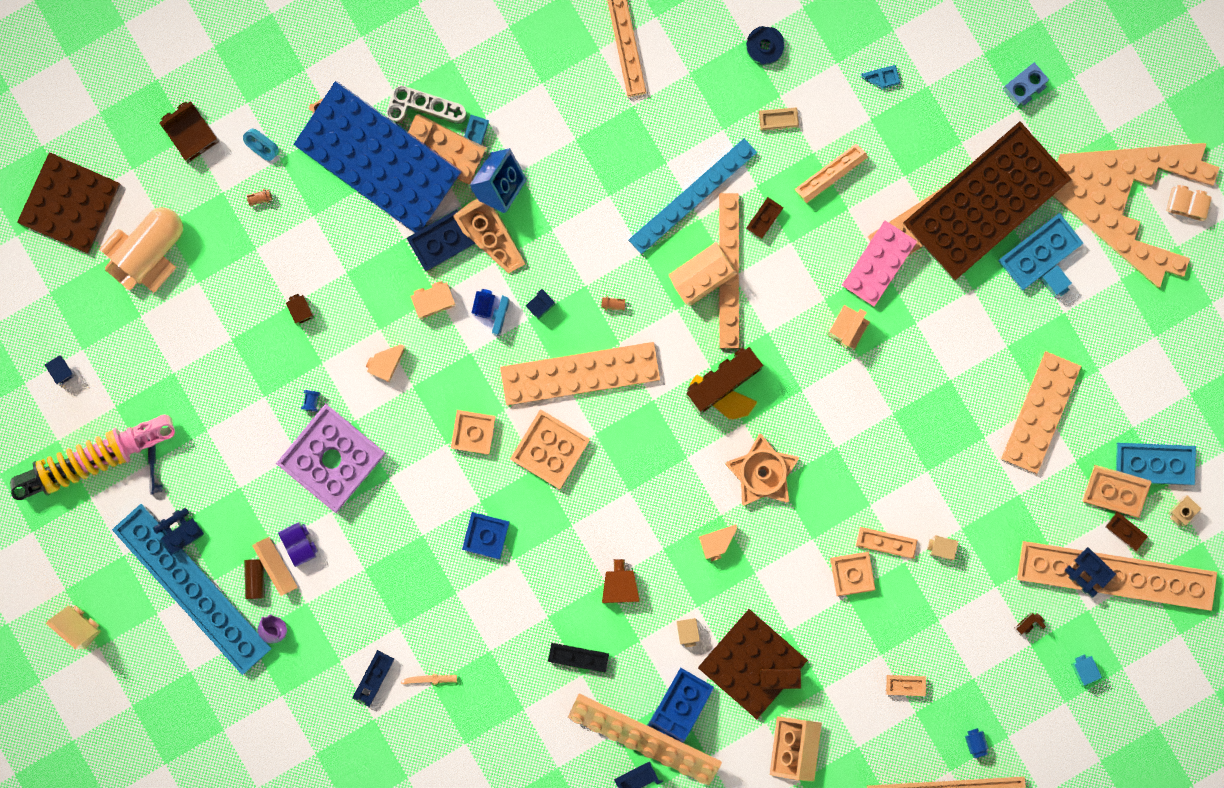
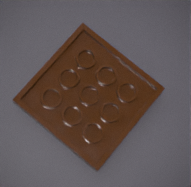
(68, 203)
(740, 656)

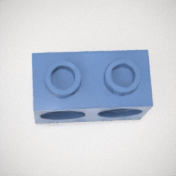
(1023, 81)

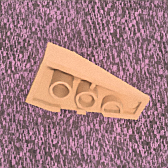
(489, 232)

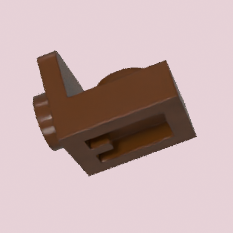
(1026, 626)

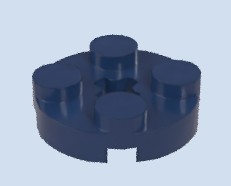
(763, 56)

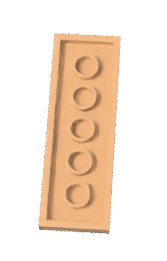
(1040, 412)

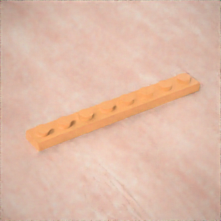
(729, 290)

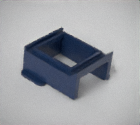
(638, 777)

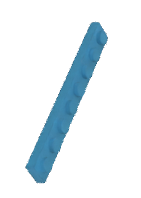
(692, 196)

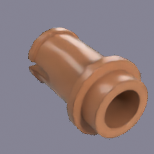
(259, 197)
(613, 303)

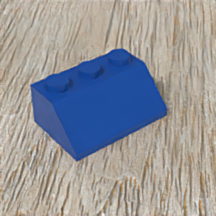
(499, 180)

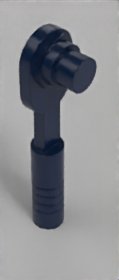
(153, 487)

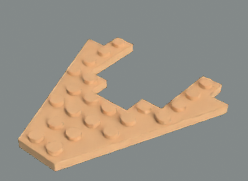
(1101, 191)

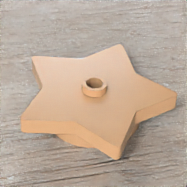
(777, 469)

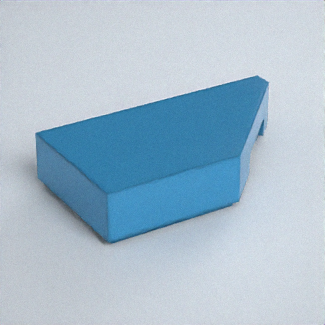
(882, 77)

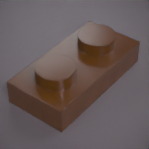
(764, 218)
(1126, 531)

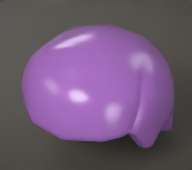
(272, 629)

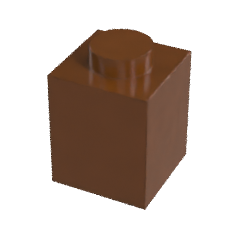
(299, 309)

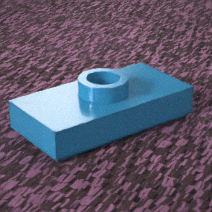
(476, 129)
(499, 315)

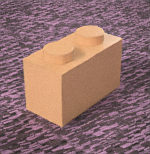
(432, 300)

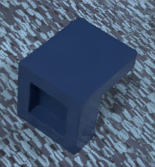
(540, 304)
(59, 370)

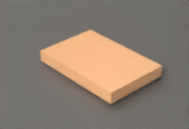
(1116, 491)

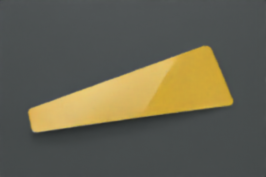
(732, 405)

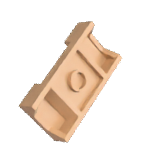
(450, 145)

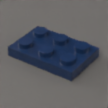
(439, 242)

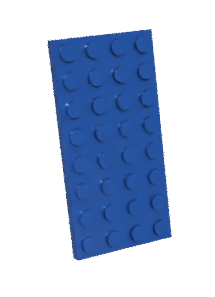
(377, 157)

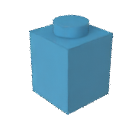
(1056, 281)
(1086, 669)

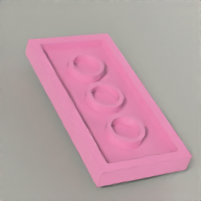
(879, 263)

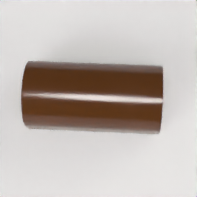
(254, 579)

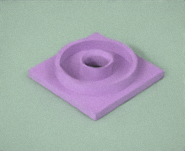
(305, 454)

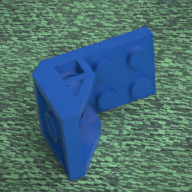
(681, 705)

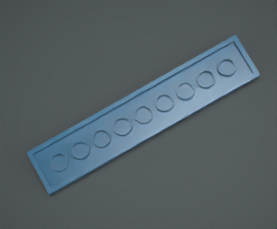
(192, 591)

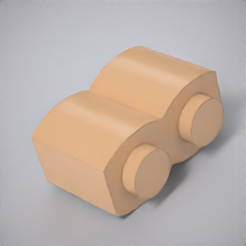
(1189, 203)

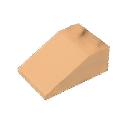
(74, 627)

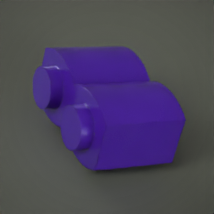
(297, 544)

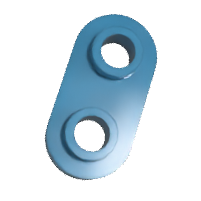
(260, 144)

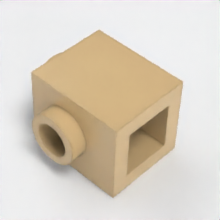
(1184, 511)

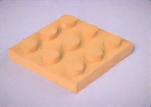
(550, 449)

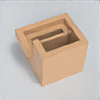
(849, 327)

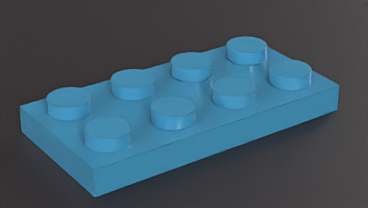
(1040, 251)
(1157, 462)

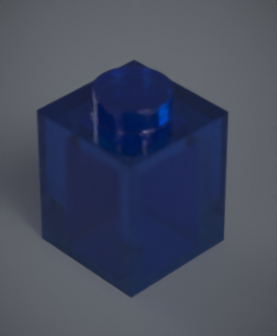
(483, 304)

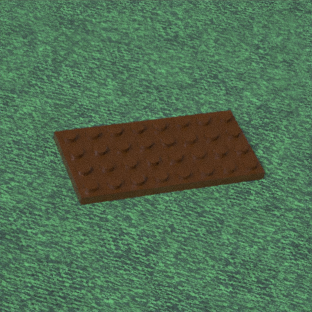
(987, 201)

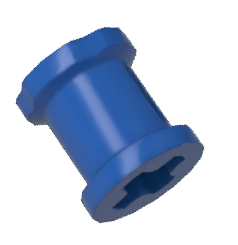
(310, 401)

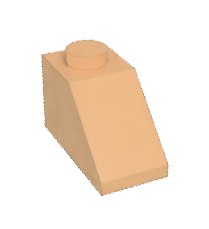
(385, 362)
(717, 542)

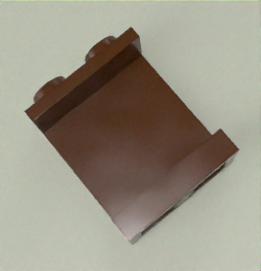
(188, 131)

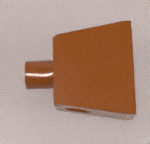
(620, 584)

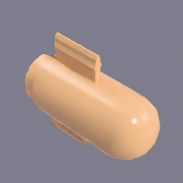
(142, 252)

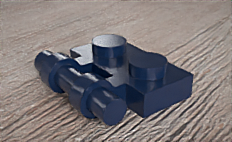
(181, 536)
(1094, 568)

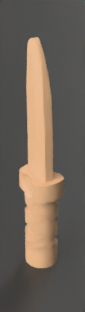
(431, 678)

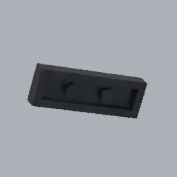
(578, 657)

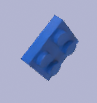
(485, 535)

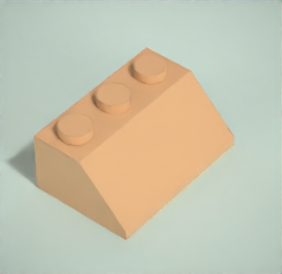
(702, 274)
(795, 748)

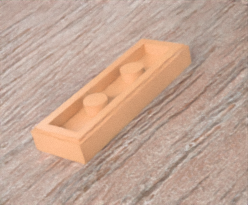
(886, 542)
(274, 566)

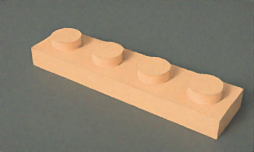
(831, 173)

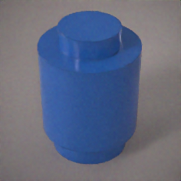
(976, 743)

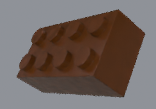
(724, 380)

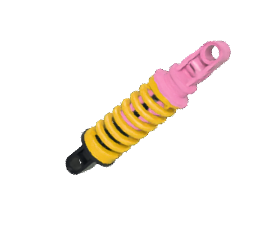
(87, 460)

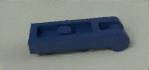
(373, 677)

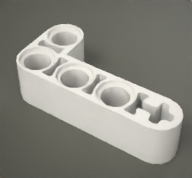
(427, 108)

